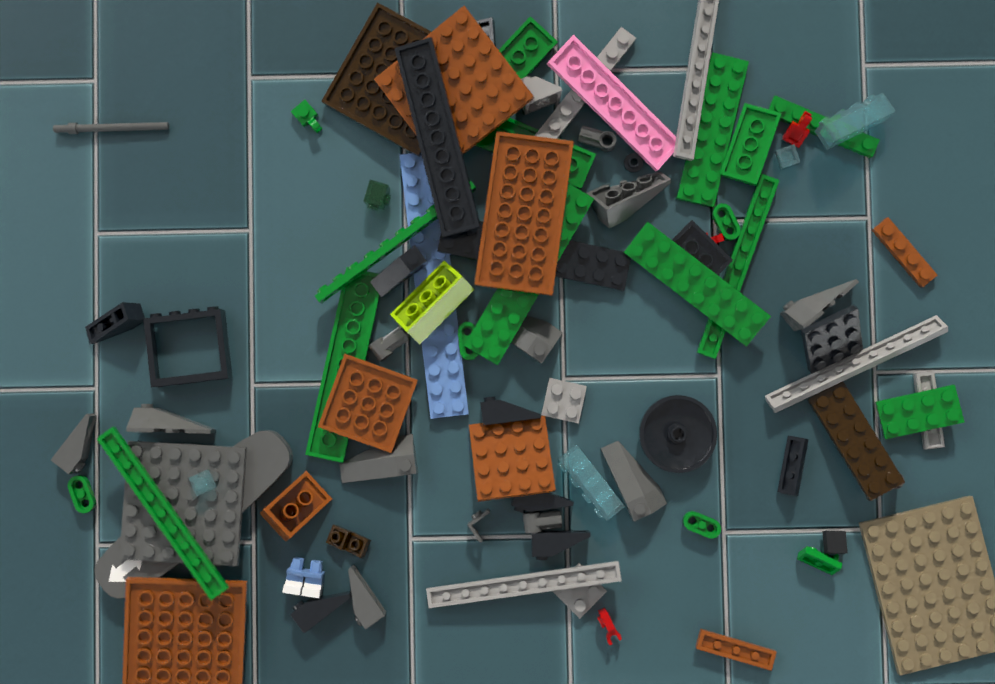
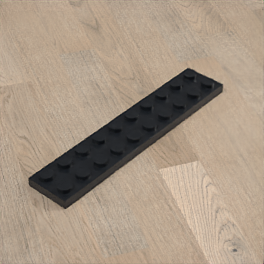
(437, 137)
(577, 263)

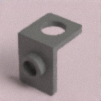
(476, 517)

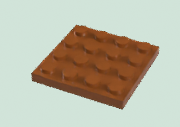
(367, 403)
(511, 459)

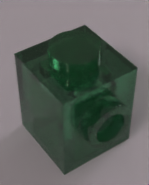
(377, 195)

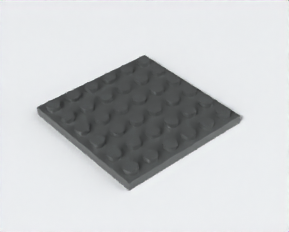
(210, 517)

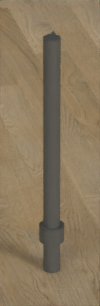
(75, 128)

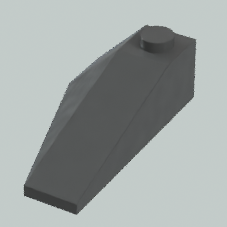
(621, 201)
(807, 310)
(536, 338)
(157, 420)
(381, 464)
(637, 488)

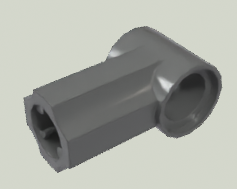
(594, 138)
(386, 345)
(537, 521)

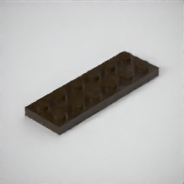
(856, 441)

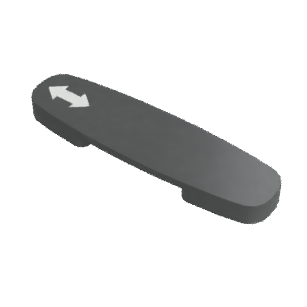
(266, 461)

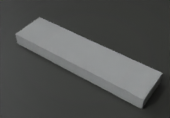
(931, 438)

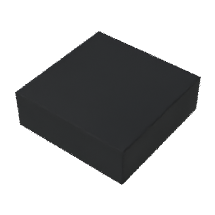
(834, 542)

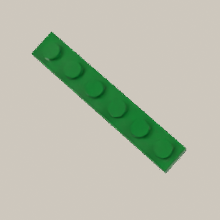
(861, 144)

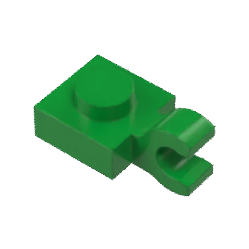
(306, 115)

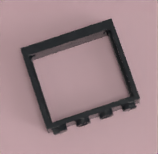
(223, 343)

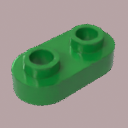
(728, 221)
(463, 338)
(79, 495)
(701, 523)

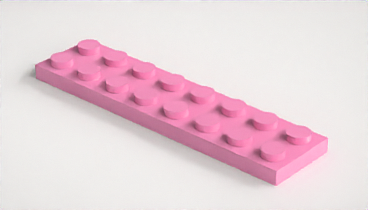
(613, 102)

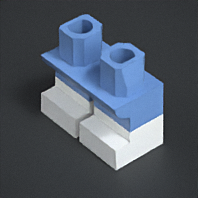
(304, 580)

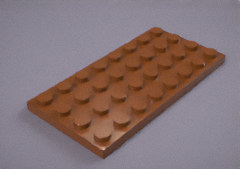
(524, 213)

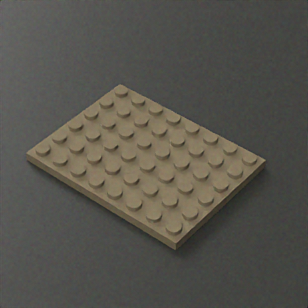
(933, 584)

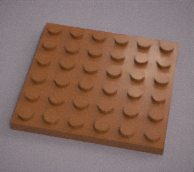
(476, 76)
(181, 634)

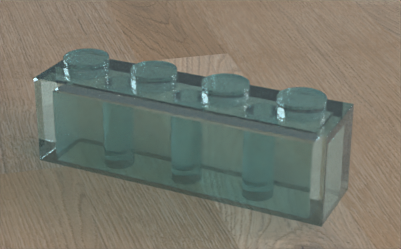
(854, 121)
(591, 482)

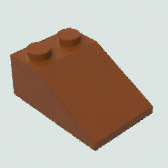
(295, 506)

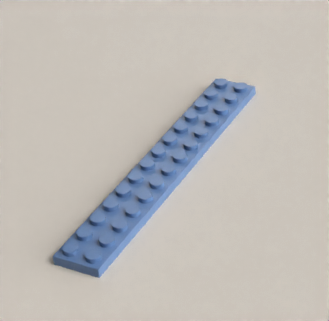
(441, 349)

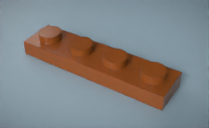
(904, 252)
(735, 649)

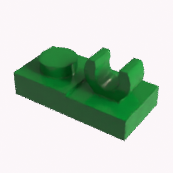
(820, 560)

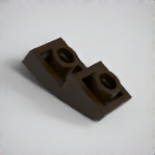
(348, 541)

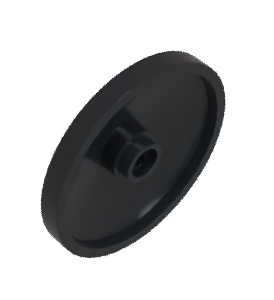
(678, 433)

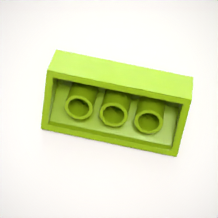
(432, 302)

